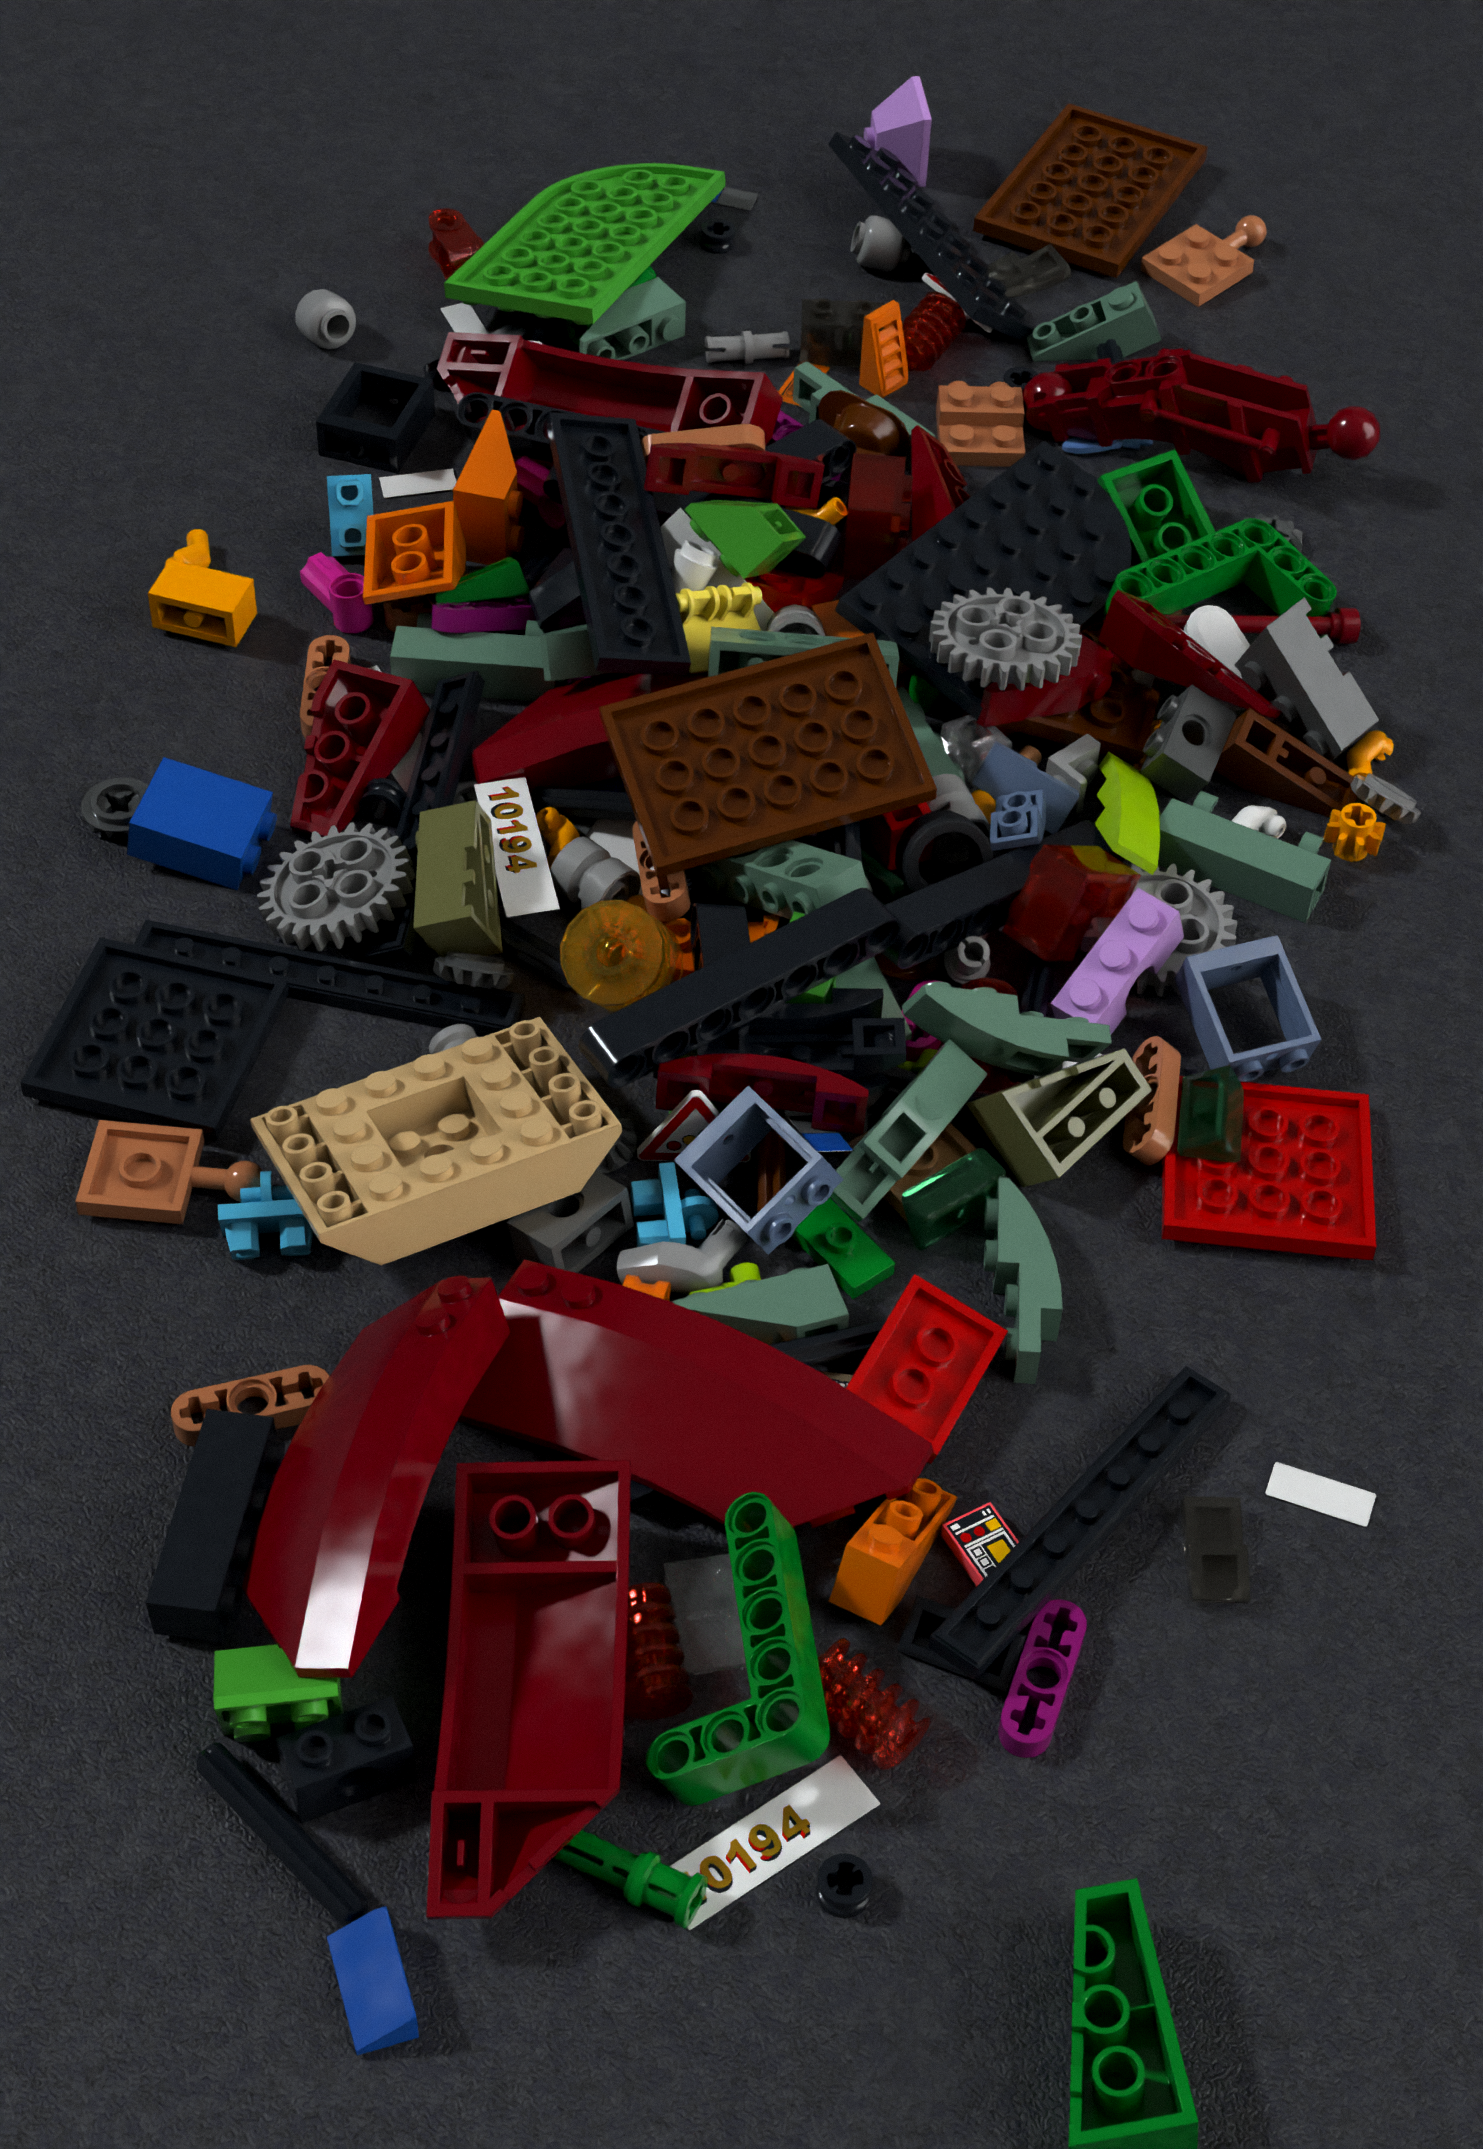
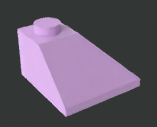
(904, 128)

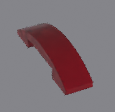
(733, 471)
(781, 1082)

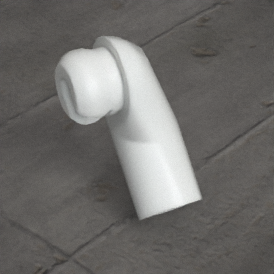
(1262, 820)

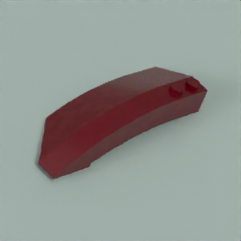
(600, 386)
(561, 735)
(685, 1402)
(360, 1472)
(528, 1674)

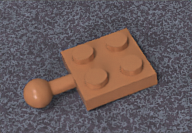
(1202, 264)
(151, 1172)

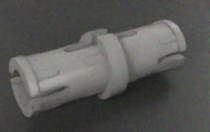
(747, 347)

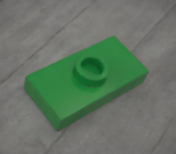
(837, 1240)

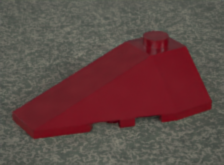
(935, 484)
(1154, 644)
(357, 735)

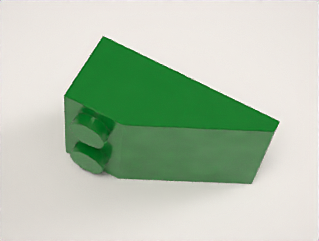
(1157, 505)

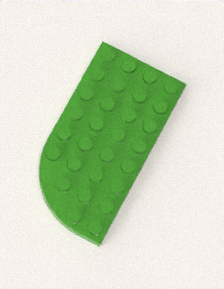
(585, 240)

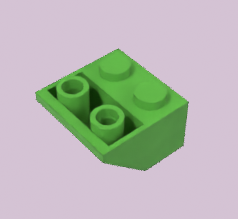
(747, 534)
(263, 1693)

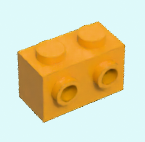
(202, 603)

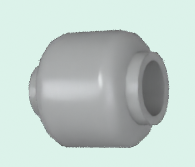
(879, 244)
(325, 319)

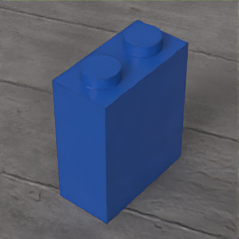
(201, 824)

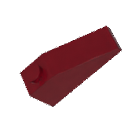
(1086, 682)

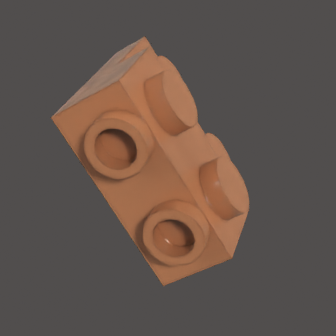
(981, 423)

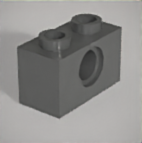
(1187, 742)
(575, 1227)

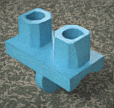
(349, 506)
(662, 1197)
(264, 1211)

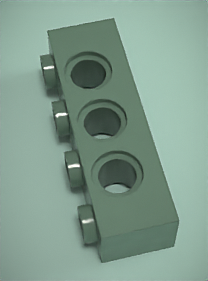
(741, 648)
(785, 878)

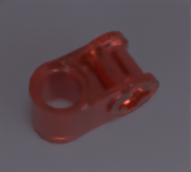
(451, 241)

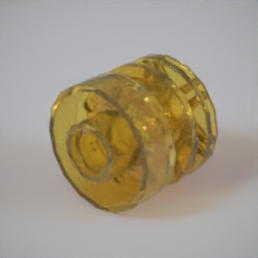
(600, 939)

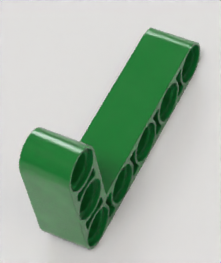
(1236, 554)
(787, 1711)

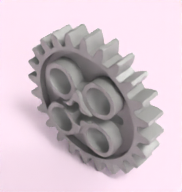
(1005, 639)
(336, 886)
(1203, 917)

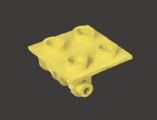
(715, 608)

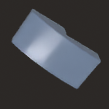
(1011, 772)
(1018, 820)

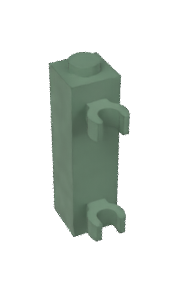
(505, 661)
(1243, 859)

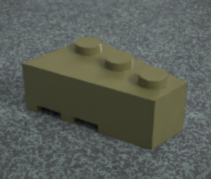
(457, 881)
(1059, 1116)

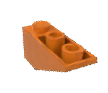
(890, 1550)

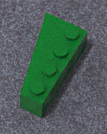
(1124, 2045)

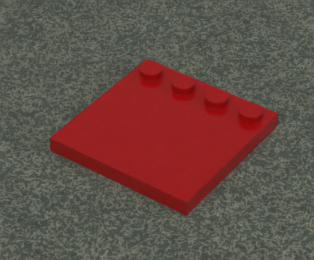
(1298, 1180)

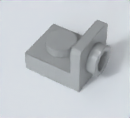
(1076, 766)

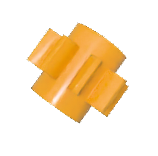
(1354, 832)

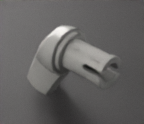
(968, 960)
(681, 1264)

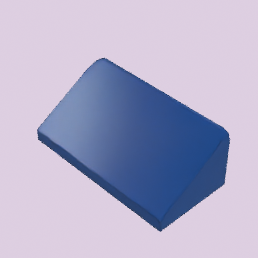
(373, 1983)

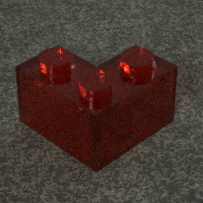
(876, 513)
(1063, 896)

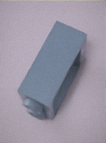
(1237, 964)
(747, 1123)

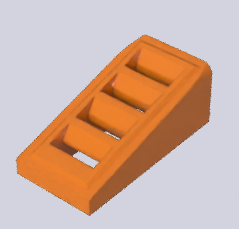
(883, 352)

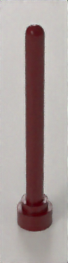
(1340, 626)

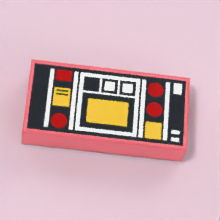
(979, 1540)

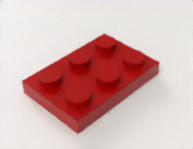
(927, 1361)

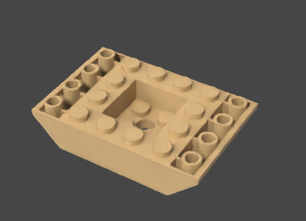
(441, 1143)

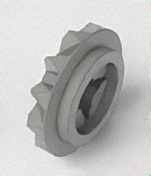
(1386, 798)

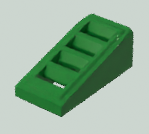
(491, 582)

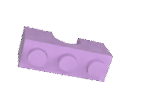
(1135, 940)

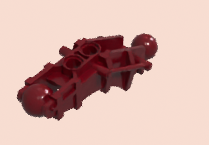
(1196, 404)

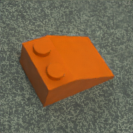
(489, 497)
(413, 552)

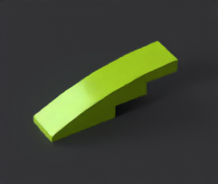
(1130, 813)

